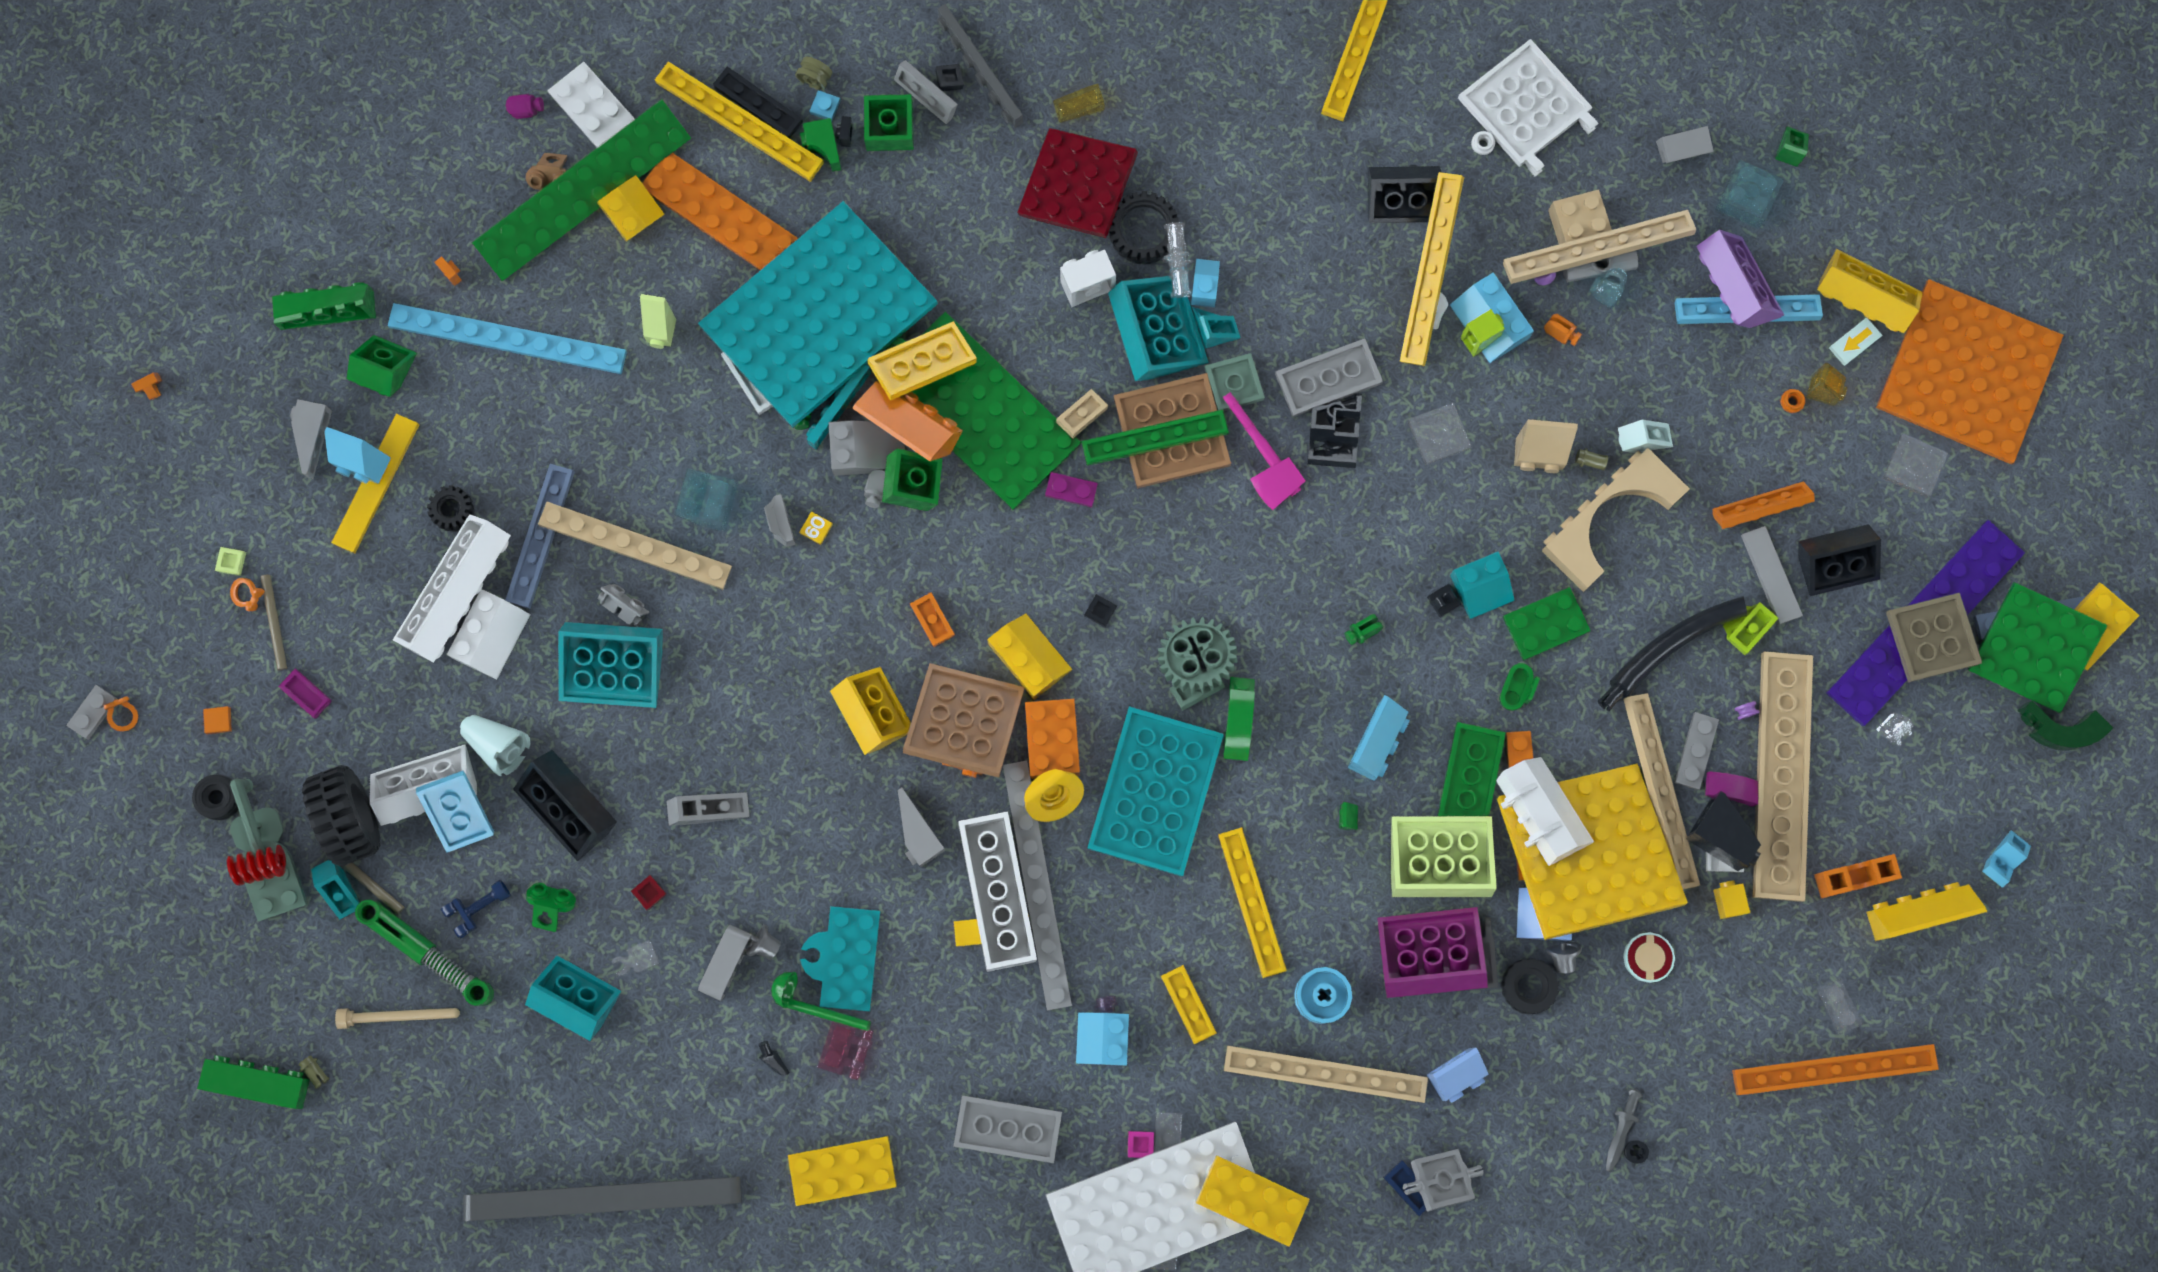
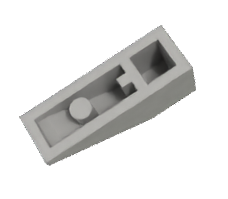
(309, 427)
(707, 808)
(918, 836)

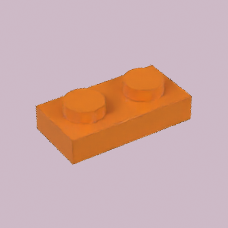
(932, 619)

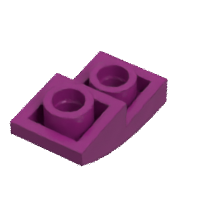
(1734, 786)

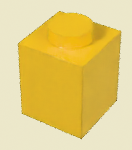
(1731, 900)

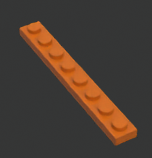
(1835, 1069)

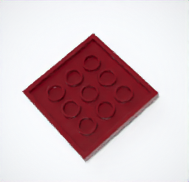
(1077, 182)

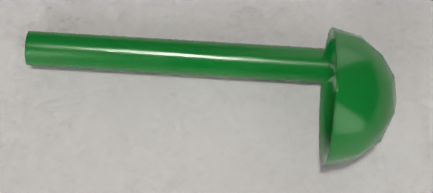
(783, 991)

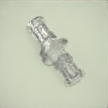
(1177, 260)

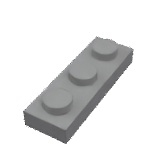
(925, 92)
(1696, 751)

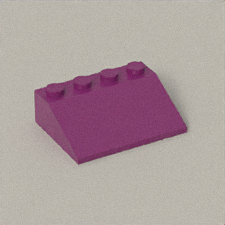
(1432, 952)

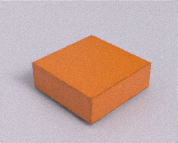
(217, 720)

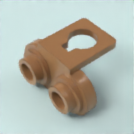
(545, 172)

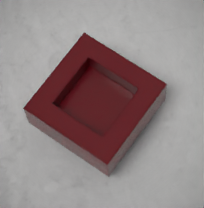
(649, 892)

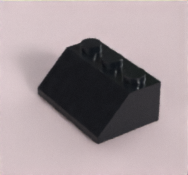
(1401, 193)
(1840, 559)

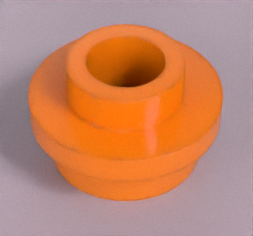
(1797, 395)

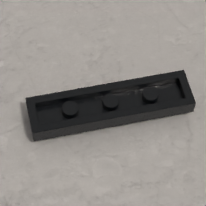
(757, 102)

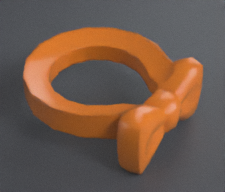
(256, 594)
(124, 702)

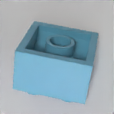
(355, 457)
(1102, 1038)

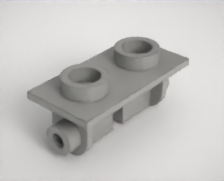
(614, 597)

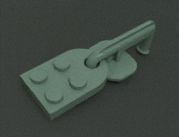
(258, 831)

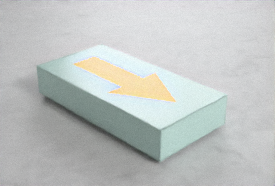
(1855, 341)

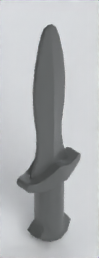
(1626, 1120)

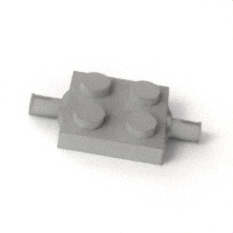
(1442, 1180)

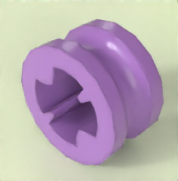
(1746, 710)

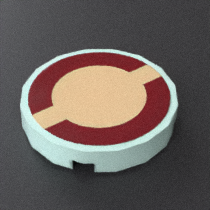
(1649, 957)

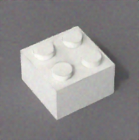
(1087, 277)

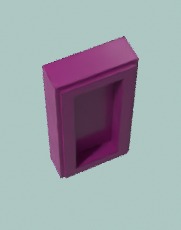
(305, 693)

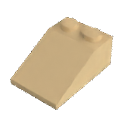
(1544, 445)

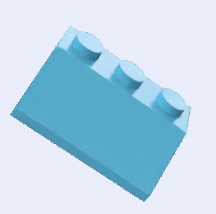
(1489, 295)
(1379, 739)

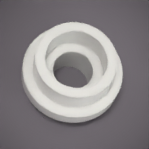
(1486, 136)

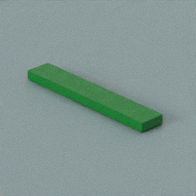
(1154, 437)

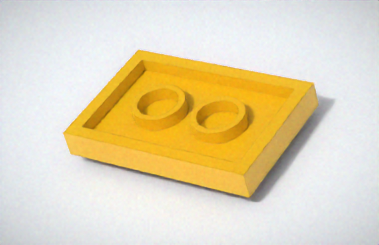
(2109, 609)

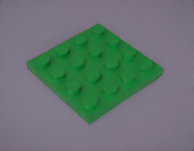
(2037, 647)

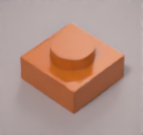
(449, 269)

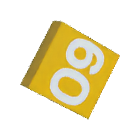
(816, 528)

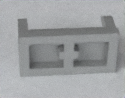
(1685, 145)

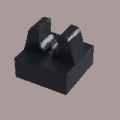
(1444, 600)

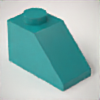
(335, 888)

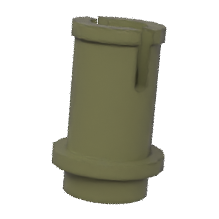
(1591, 459)
(312, 1069)

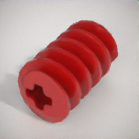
(257, 867)

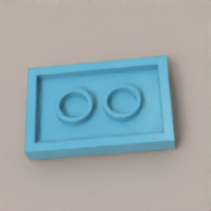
(454, 811)

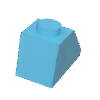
(1205, 283)

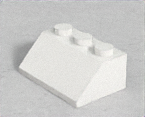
(488, 634)

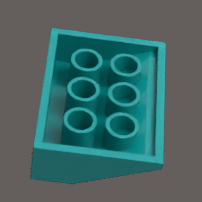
(1155, 328)
(609, 664)

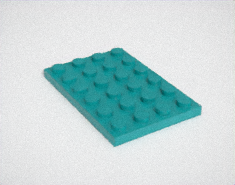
(1155, 791)

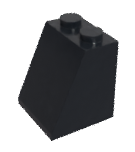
(1725, 834)

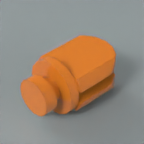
(1562, 330)

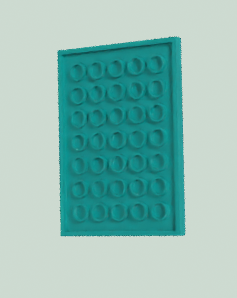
(817, 313)

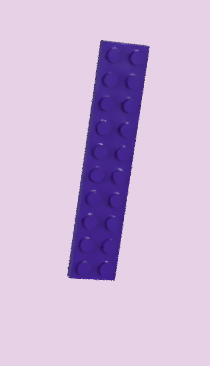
(1879, 668)

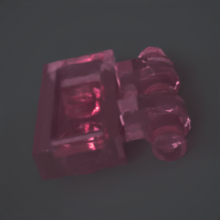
(837, 1047)

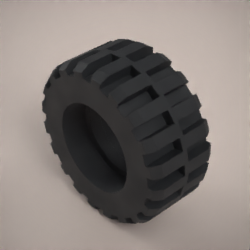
(341, 815)

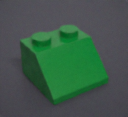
(380, 365)

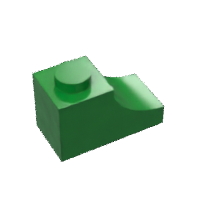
(820, 139)

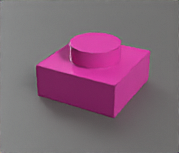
(1140, 1144)

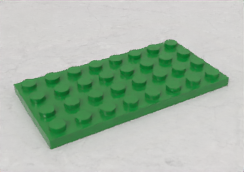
(1005, 429)

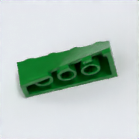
(323, 306)

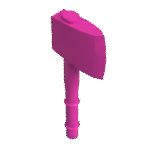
(1282, 477)

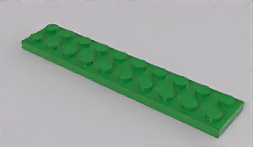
(577, 190)

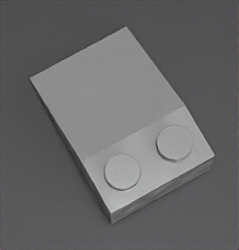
(859, 447)

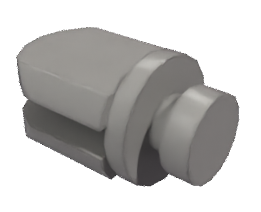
(874, 488)

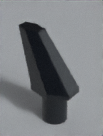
(772, 1059)

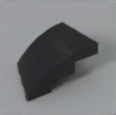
(1339, 430)

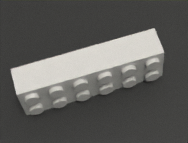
(452, 588)
(997, 891)

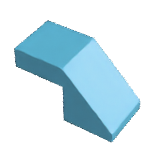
(2006, 858)

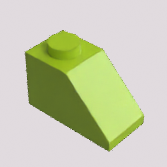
(1482, 332)

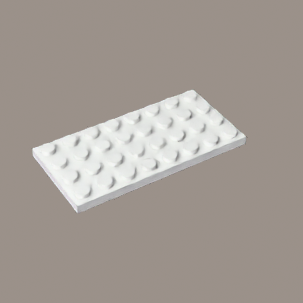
(1146, 1207)

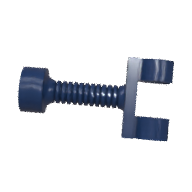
(499, 891)

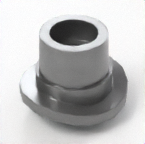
(763, 944)
(1564, 956)

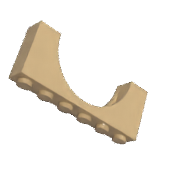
(1643, 477)

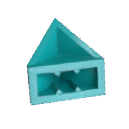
(1215, 328)

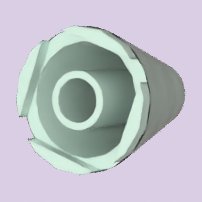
(495, 743)

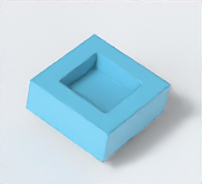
(825, 105)

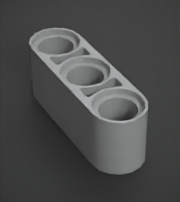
(724, 961)

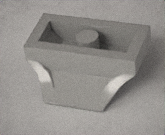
(779, 521)

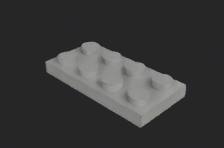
(1328, 377)
(1007, 1129)

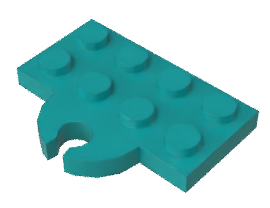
(845, 958)

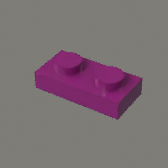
(1071, 489)

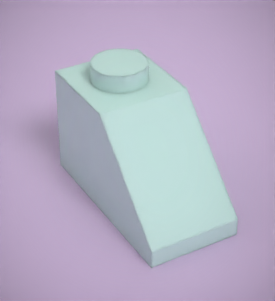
(1644, 435)

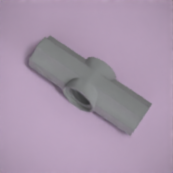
(1625, 261)

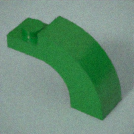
(1239, 718)

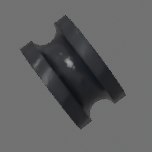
(1639, 1144)

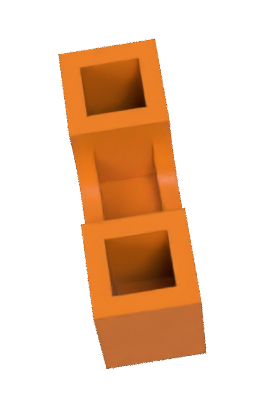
(1857, 876)

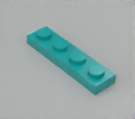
(832, 412)

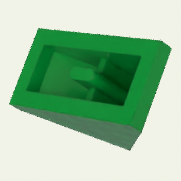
(1793, 147)

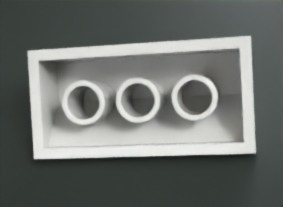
(394, 789)

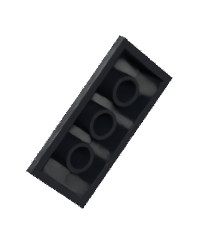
(564, 804)

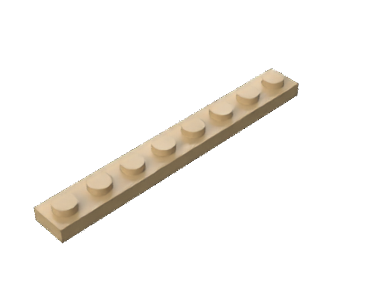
(1599, 246)
(634, 545)
(1661, 786)
(1325, 1074)

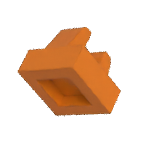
(148, 385)

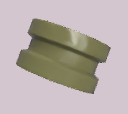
(814, 73)

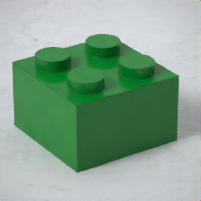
(888, 122)
(911, 480)

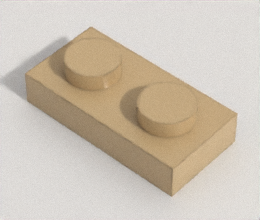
(1081, 413)

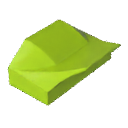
(1749, 629)

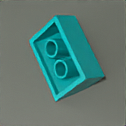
(572, 997)

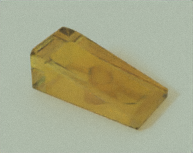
(1079, 103)

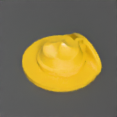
(1053, 795)

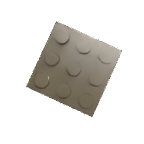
(1933, 637)

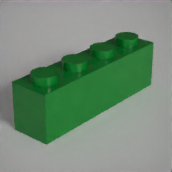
(253, 1083)

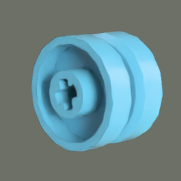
(1337, 991)

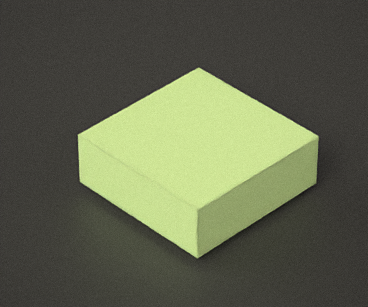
(230, 561)

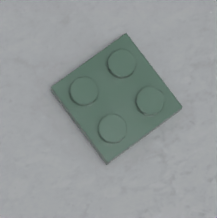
(1235, 376)

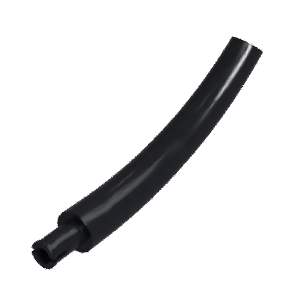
(1666, 644)

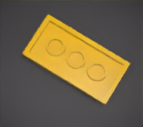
(922, 360)
(842, 1171)
(1252, 1201)

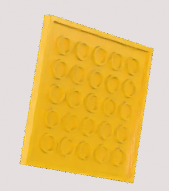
(1616, 876)

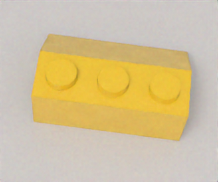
(1029, 655)
(871, 709)

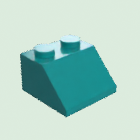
(1483, 585)

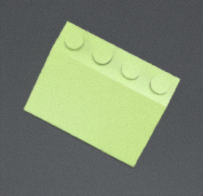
(1442, 856)

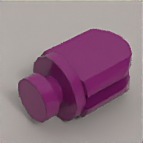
(524, 105)

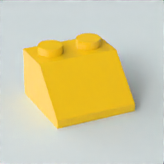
(630, 208)

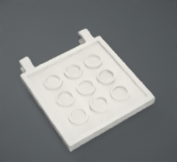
(1526, 104)

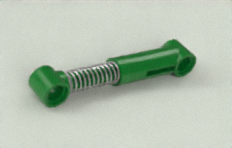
(422, 951)

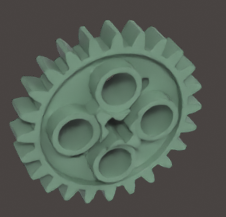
(1176, 663)

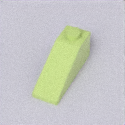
(657, 321)

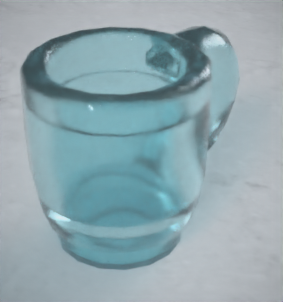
(1608, 290)

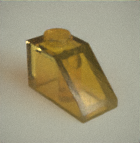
(1827, 385)

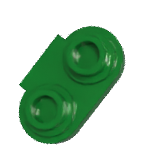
(1518, 687)
(550, 901)

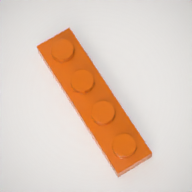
(1763, 505)

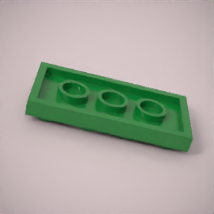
(1471, 771)

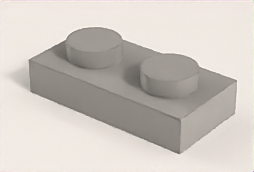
(91, 712)

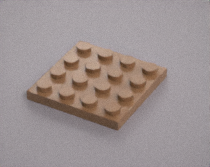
(1164, 404)
(963, 720)

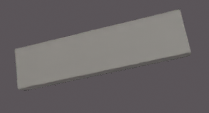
(1771, 575)

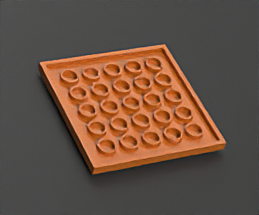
(1970, 372)

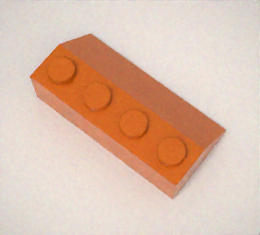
(910, 422)

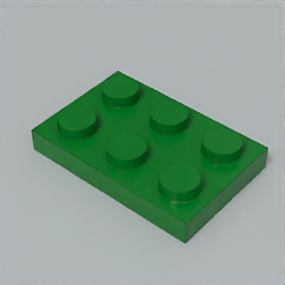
(1546, 623)

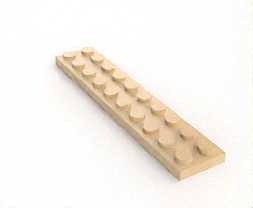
(1783, 776)

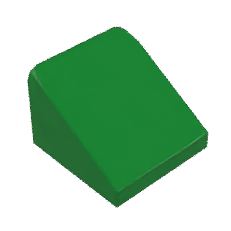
(1348, 816)

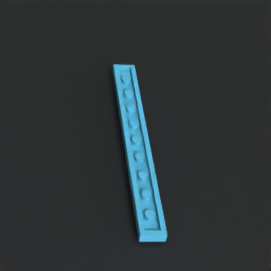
(507, 338)

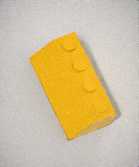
(1870, 291)
(1924, 912)

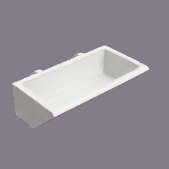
(1543, 810)

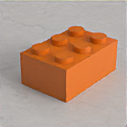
(1052, 736)

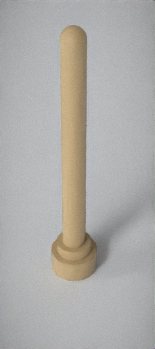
(347, 1018)

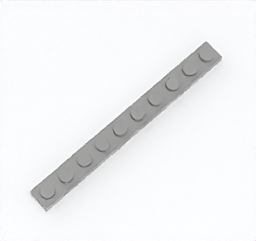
(1037, 889)

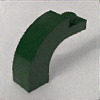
(2055, 736)

